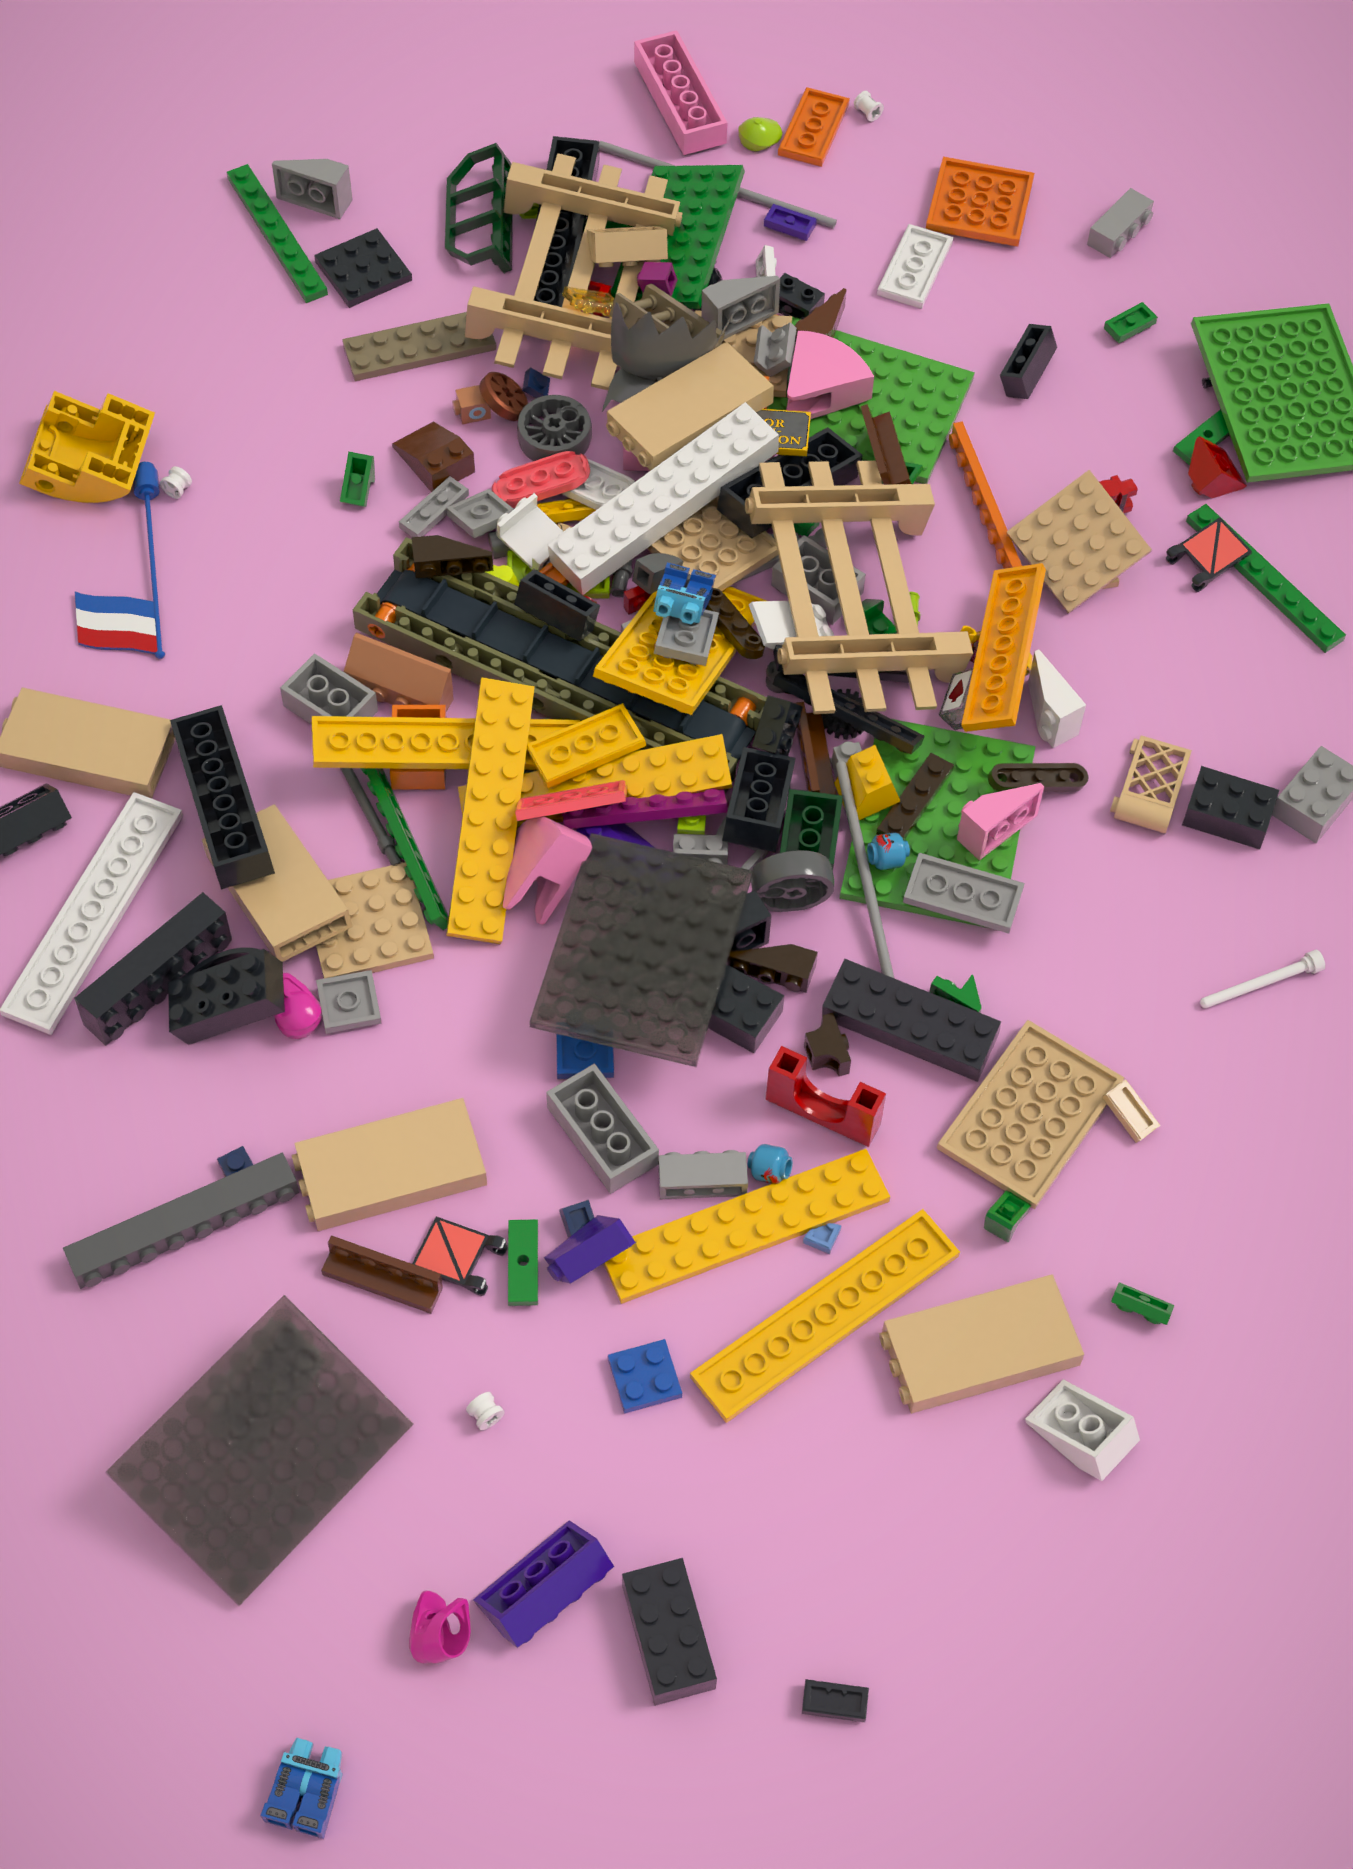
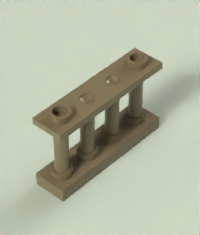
(664, 312)

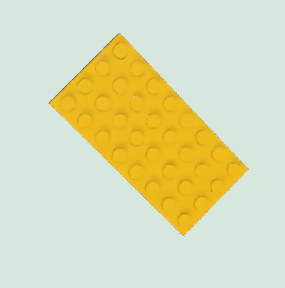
(664, 680)

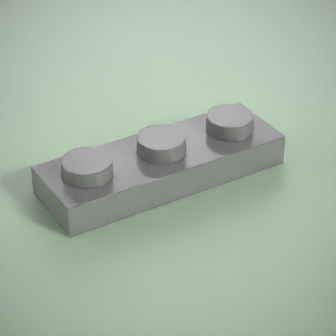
(433, 508)

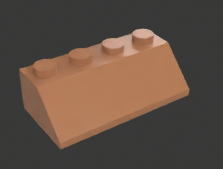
(398, 675)

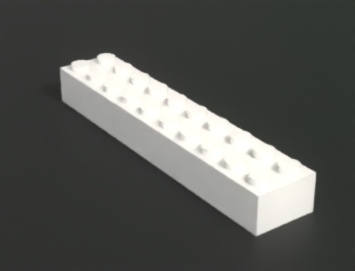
(662, 498)

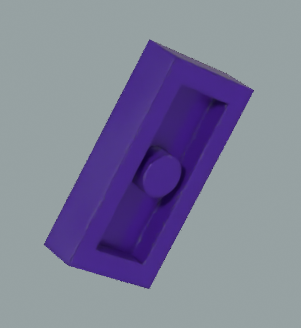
(790, 222)

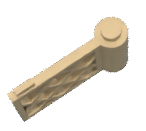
(1145, 808)

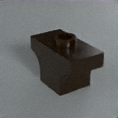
(828, 1047)

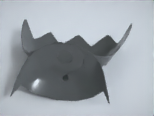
(651, 356)

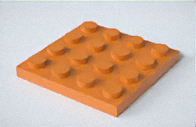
(980, 201)

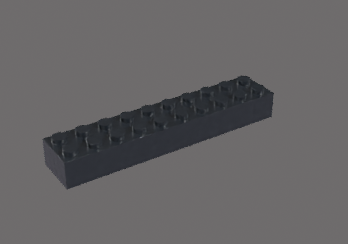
(570, 225)

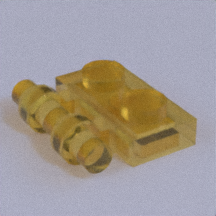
(589, 300)

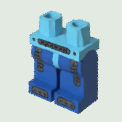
(682, 602)
(308, 1782)

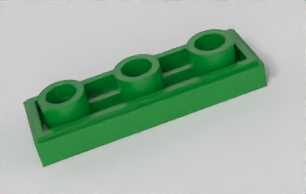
(1213, 430)
(523, 1248)

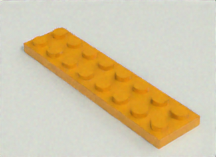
(1004, 648)

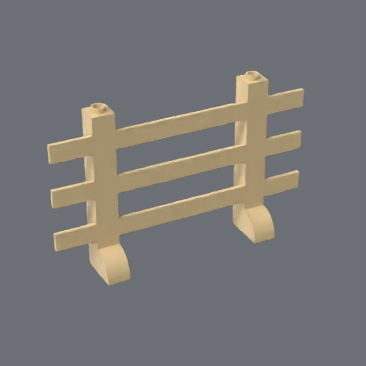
(566, 325)
(857, 650)

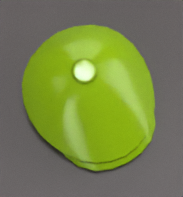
(759, 133)

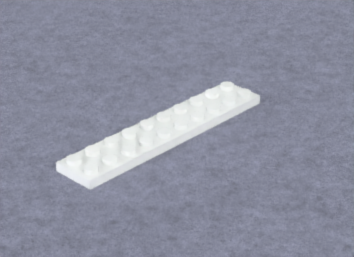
(91, 913)

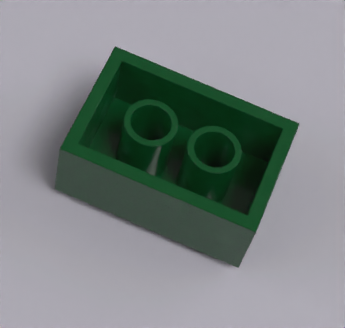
(812, 823)

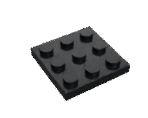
(363, 267)

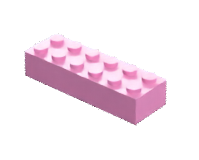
(680, 92)

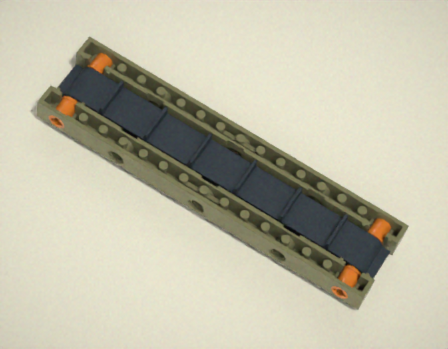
(480, 633)

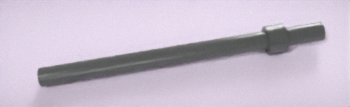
(385, 843)

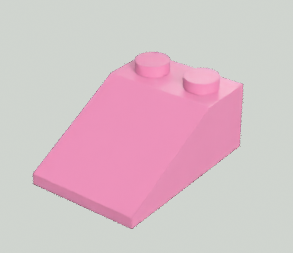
(997, 817)

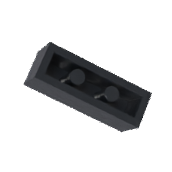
(1028, 361)
(557, 605)

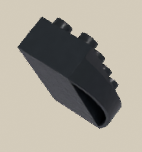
(225, 994)

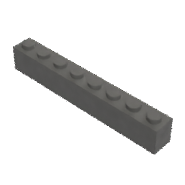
(181, 1221)

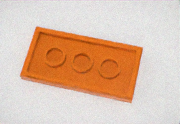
(813, 126)

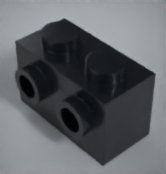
(798, 298)
(777, 726)

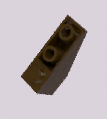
(444, 556)
(782, 965)

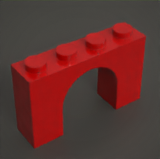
(793, 1091)

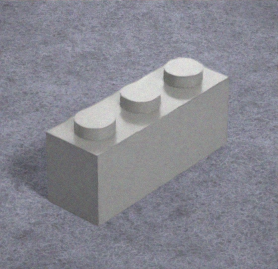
(1120, 223)
(702, 1175)

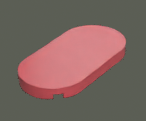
(543, 477)

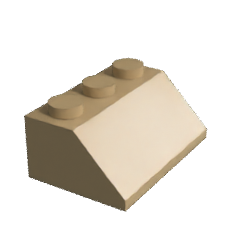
(627, 245)

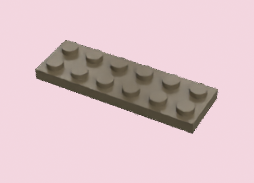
(412, 346)

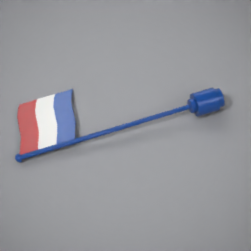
(120, 620)

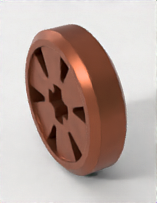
(503, 395)

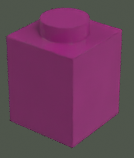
(659, 274)

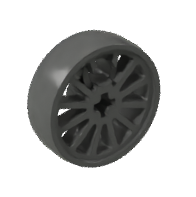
(557, 431)
(793, 880)

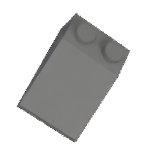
(314, 184)
(743, 300)

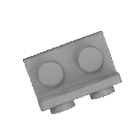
(775, 349)
(702, 846)

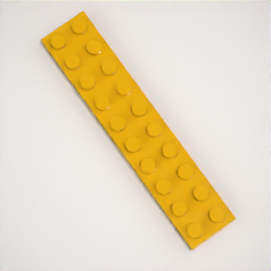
(405, 741)
(659, 770)
(489, 810)
(746, 1225)
(824, 1315)

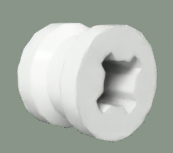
(175, 482)
(485, 1411)

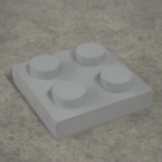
(478, 513)
(348, 1001)

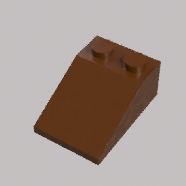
(436, 455)

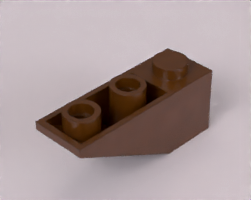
(826, 317)

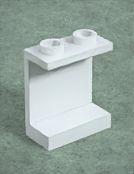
(528, 532)

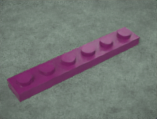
(649, 808)

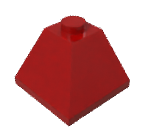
(1213, 470)

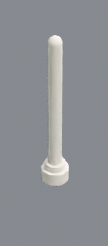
(1311, 962)

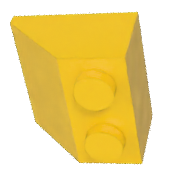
(869, 783)

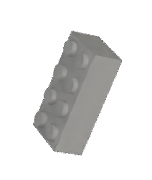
(602, 1128)

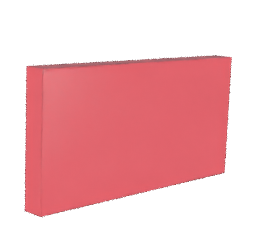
(571, 800)

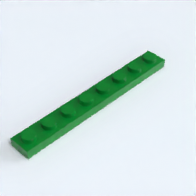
(277, 233)
(1278, 589)
(407, 847)

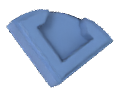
(823, 1237)

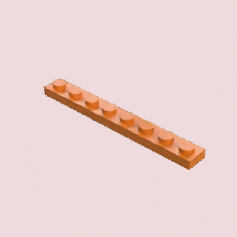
(983, 497)

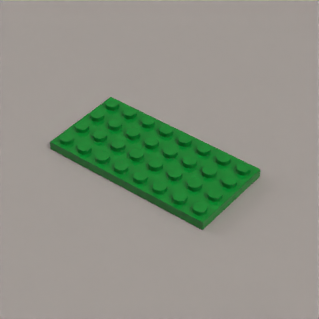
(706, 202)

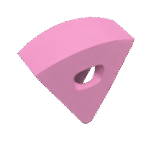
(826, 376)
(546, 855)

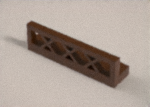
(886, 447)
(814, 753)
(382, 1274)

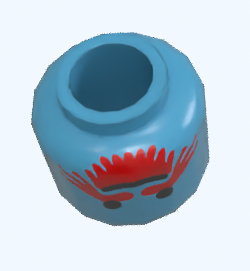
(888, 851)
(770, 1163)

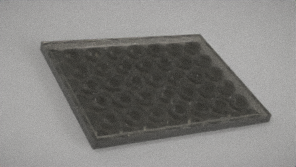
(642, 950)
(259, 1449)

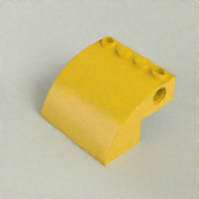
(87, 450)

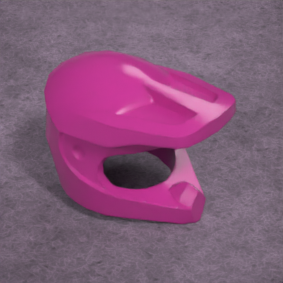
(301, 1010)
(430, 1630)

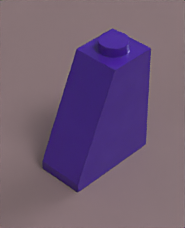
(588, 1248)

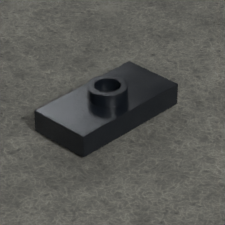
(835, 1700)

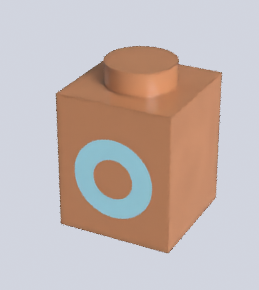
(470, 405)

